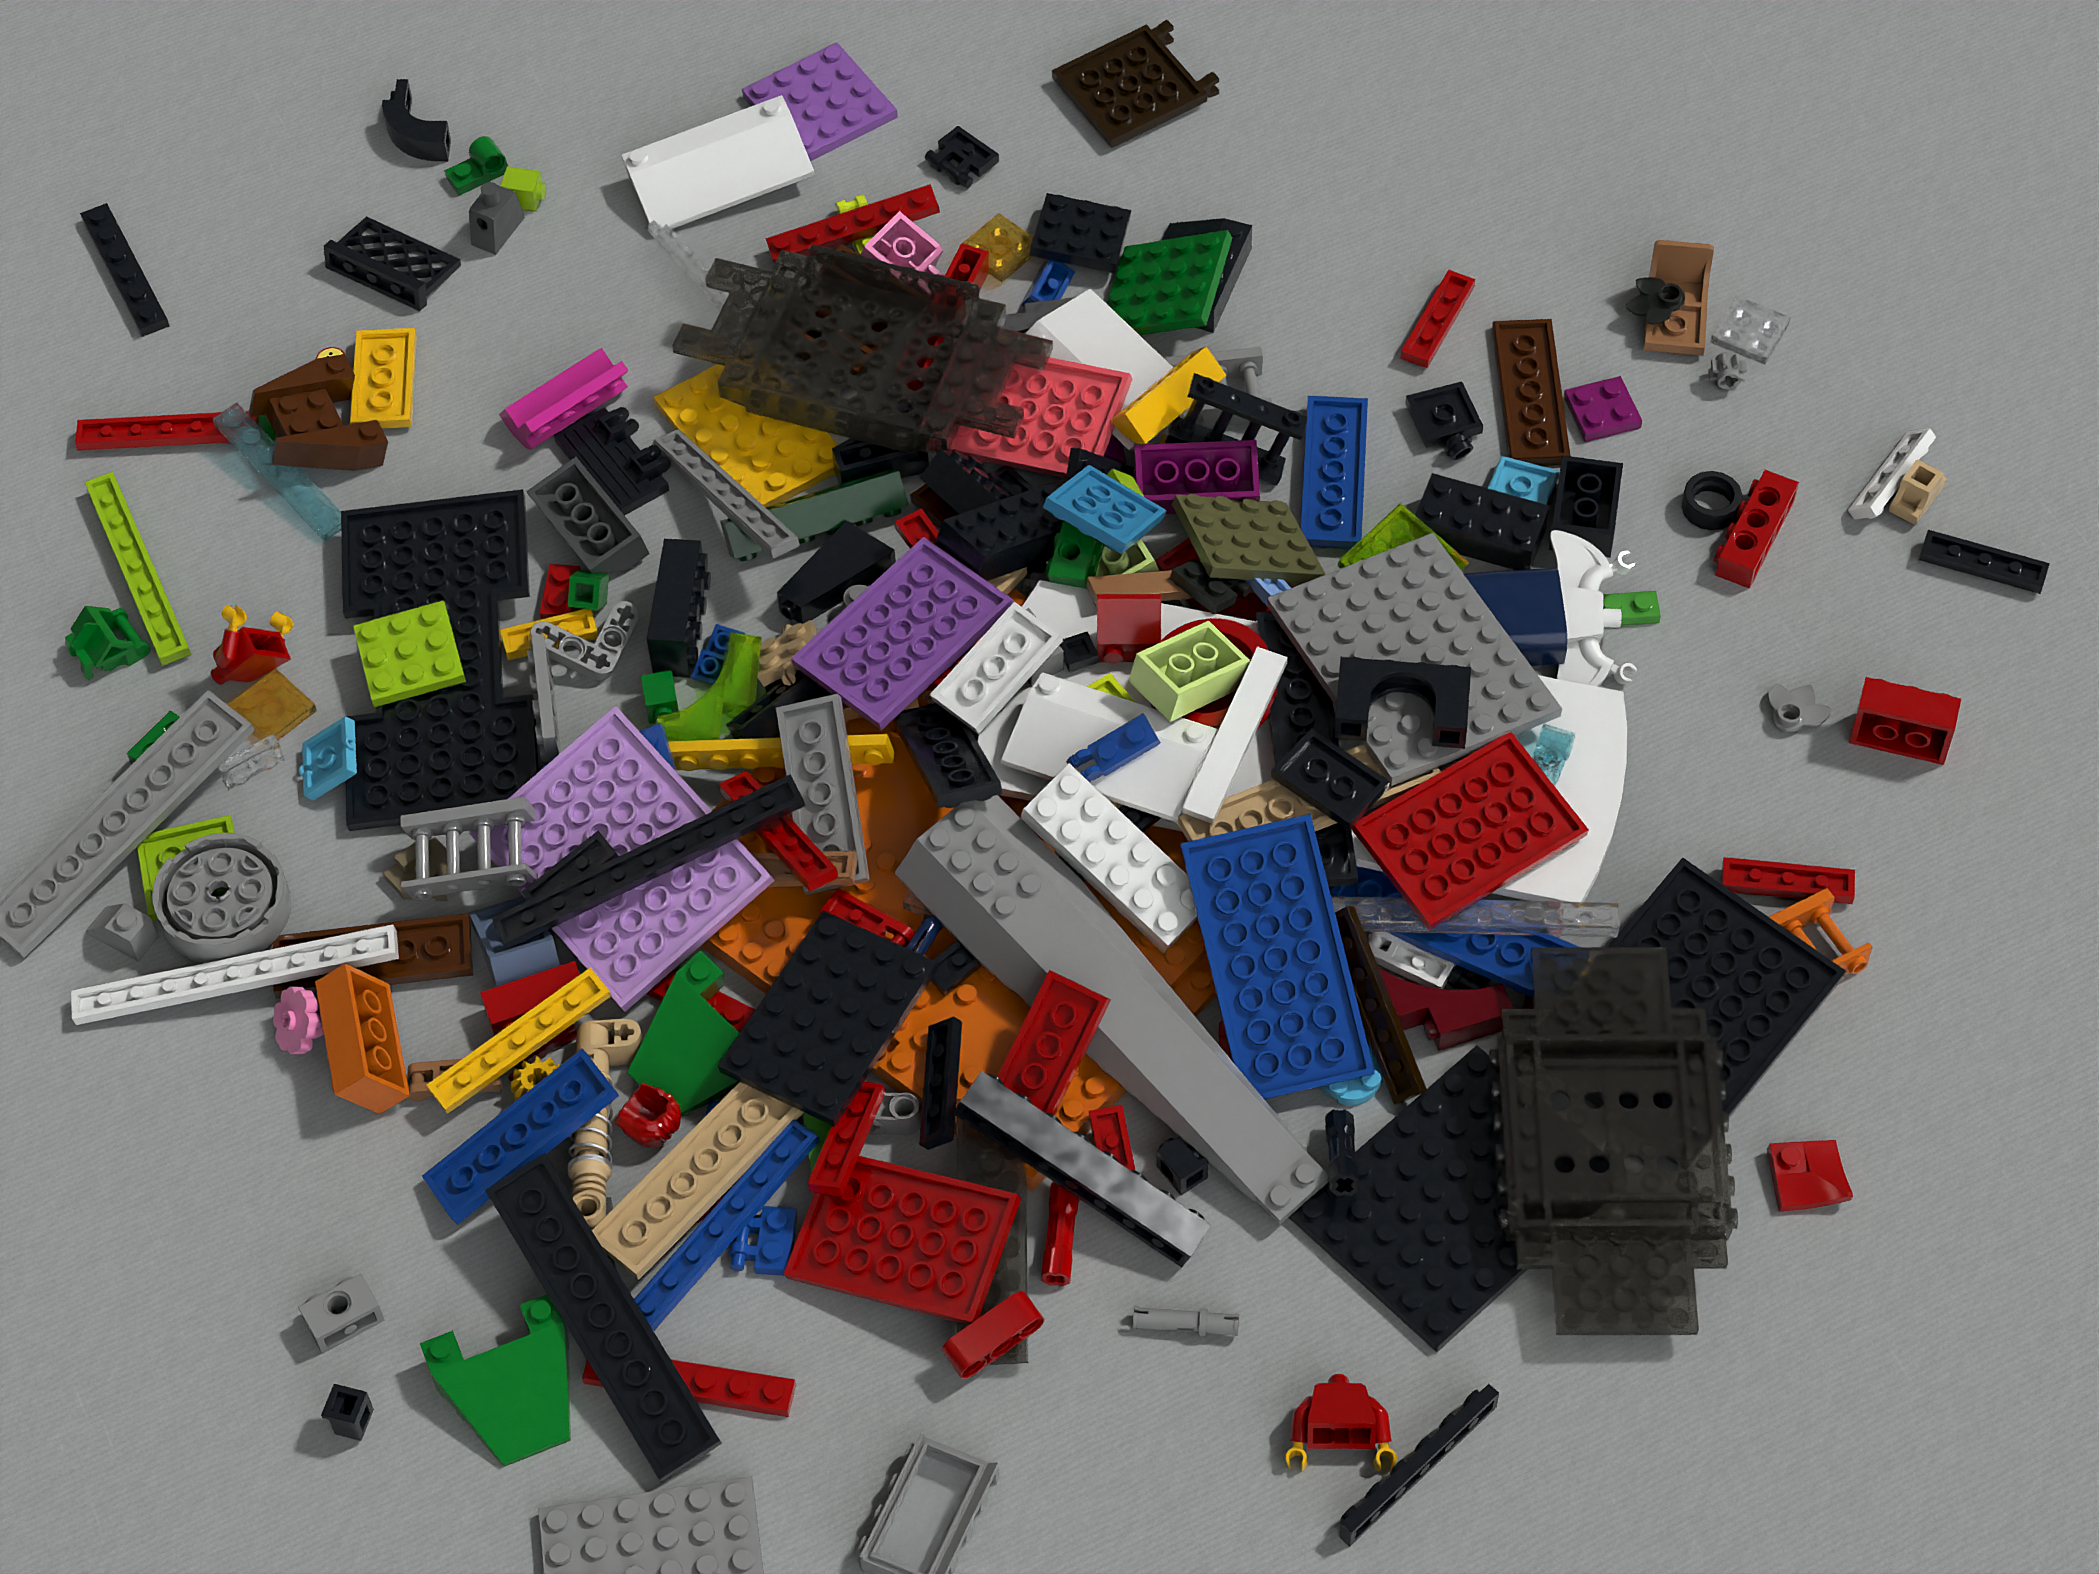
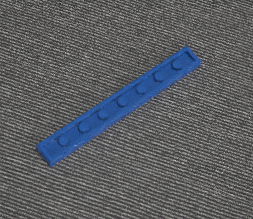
(725, 1222)

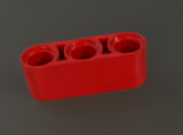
(992, 1334)

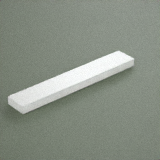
(1235, 735)

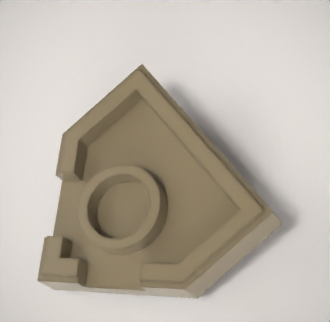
(406, 867)

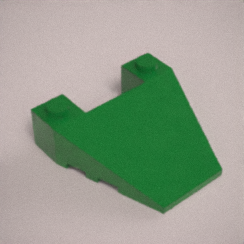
(687, 1039)
(514, 1392)

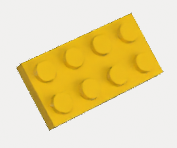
(384, 377)

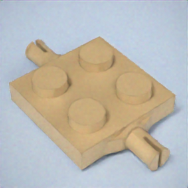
(776, 653)

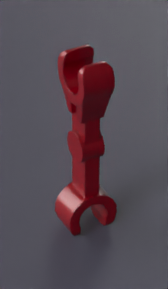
(565, 1037)

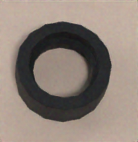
(1714, 482)

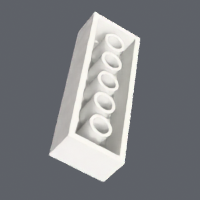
(1113, 857)

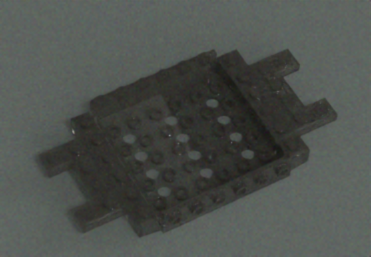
(774, 309)

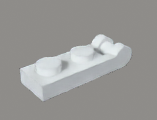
(1410, 961)

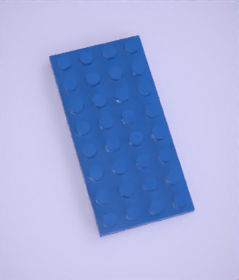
(1277, 957)

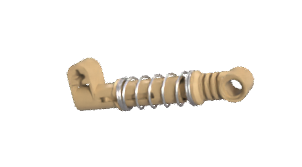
(590, 1165)

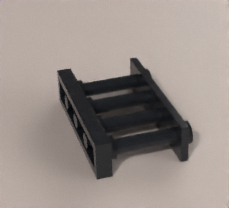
(1238, 403)

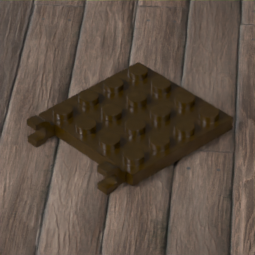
(1132, 84)

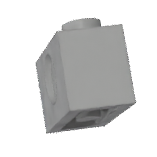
(334, 1329)

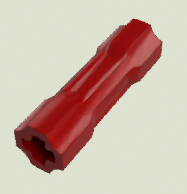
(1060, 1234)

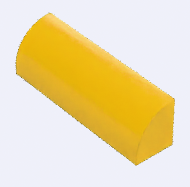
(1166, 398)

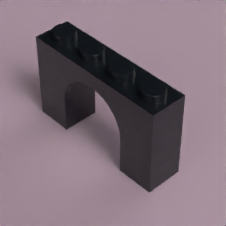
(1440, 686)

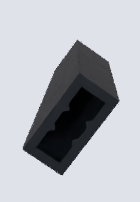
(841, 562)

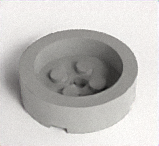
(239, 921)

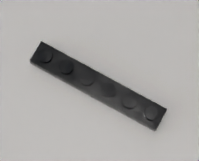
(124, 270)
(1410, 1472)

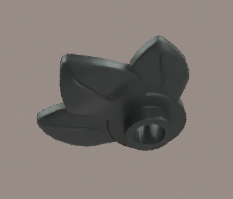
(1655, 301)

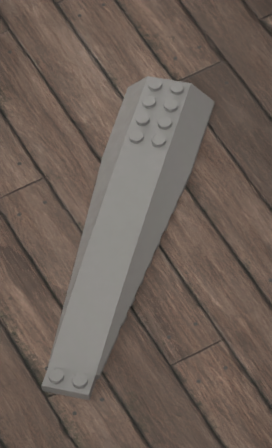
(1033, 915)

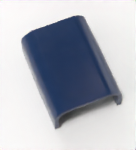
(1528, 609)

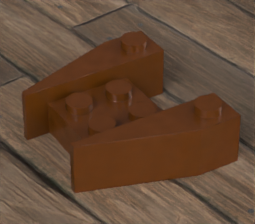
(308, 423)

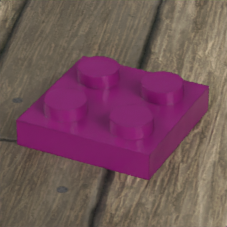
(1602, 408)

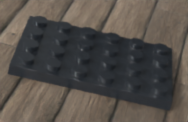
(828, 1018)

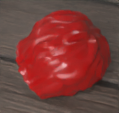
(649, 1116)

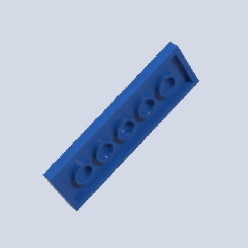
(1334, 471)
(520, 1134)

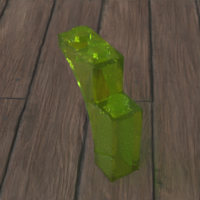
(729, 695)

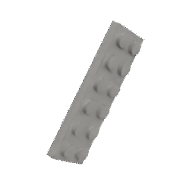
(821, 767)

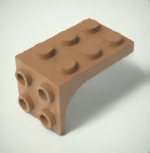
(1690, 269)

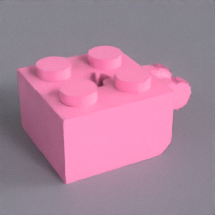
(904, 245)

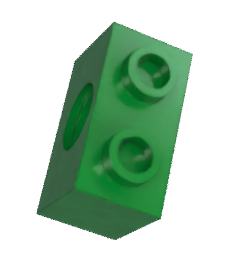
(1068, 544)

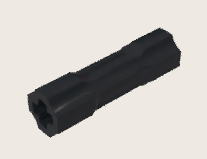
(1341, 1149)

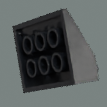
(1235, 261)

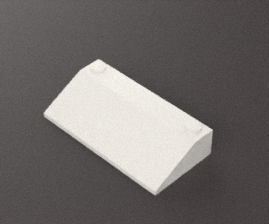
(718, 164)
(1097, 336)
(1068, 717)

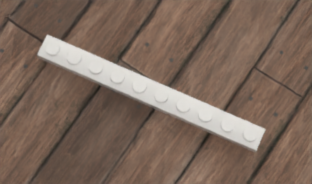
(233, 974)

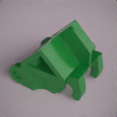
(98, 646)

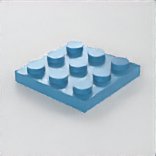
(1104, 509)

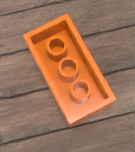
(362, 1039)

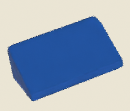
(1049, 282)

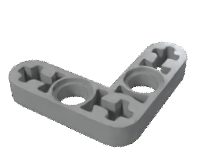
(596, 651)

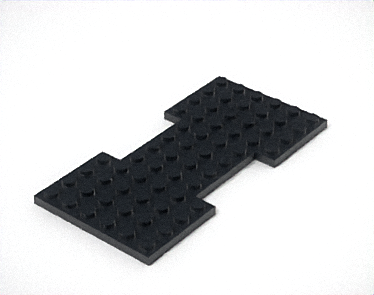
(461, 739)

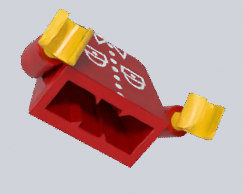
(249, 651)
(1340, 1418)

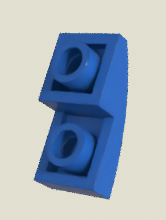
(711, 660)

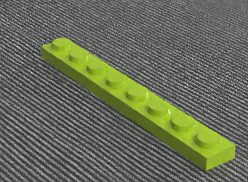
(138, 569)

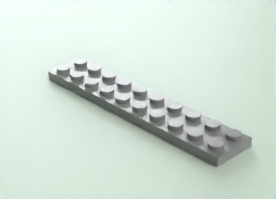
(119, 821)

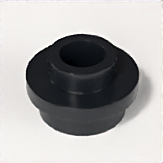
(1458, 446)

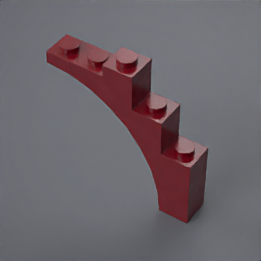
(1448, 1015)

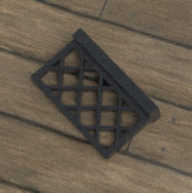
(381, 274)

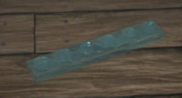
(287, 480)

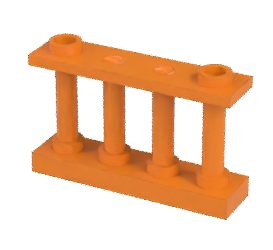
(1817, 910)

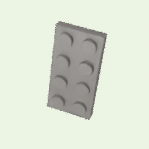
(544, 699)

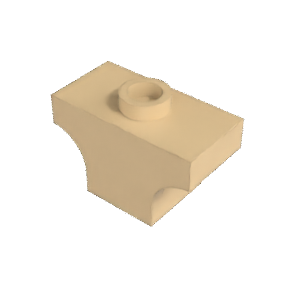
(1917, 491)

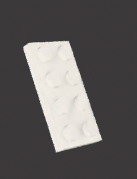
(996, 667)

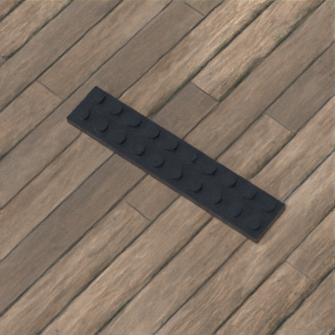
(1295, 710)
(603, 1318)

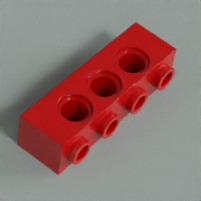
(1756, 529)

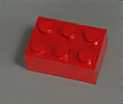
(1905, 720)

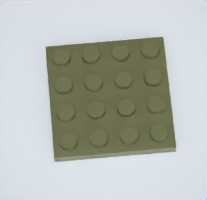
(1247, 539)

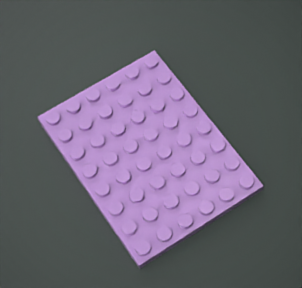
(632, 796)

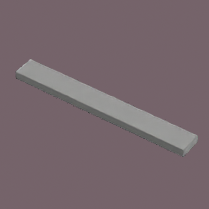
(727, 494)

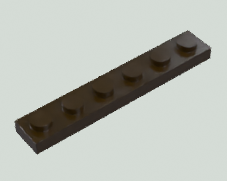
(1378, 1012)

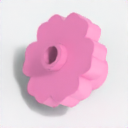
(297, 1020)

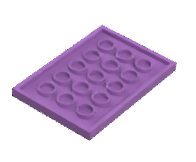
(902, 633)

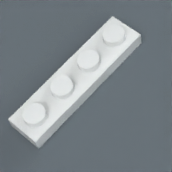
(1889, 476)

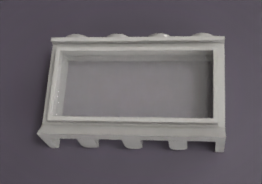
(927, 1511)

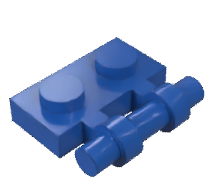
(774, 1243)

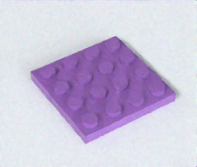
(827, 99)

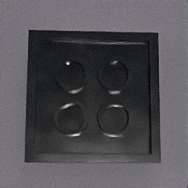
(1080, 233)

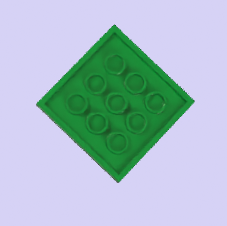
(1169, 282)

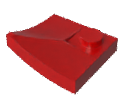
(1807, 1175)

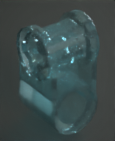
(1553, 750)

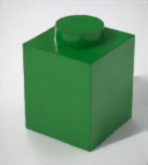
(588, 590)
(659, 694)

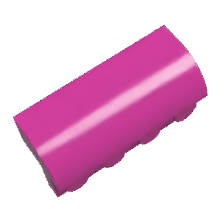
(564, 399)

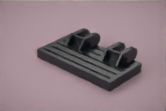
(613, 458)

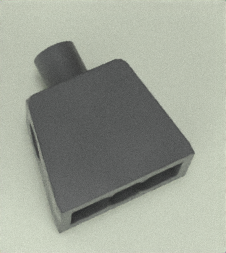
(494, 217)

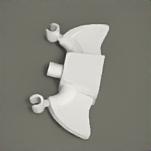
(1581, 573)

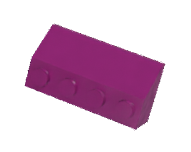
(1197, 469)

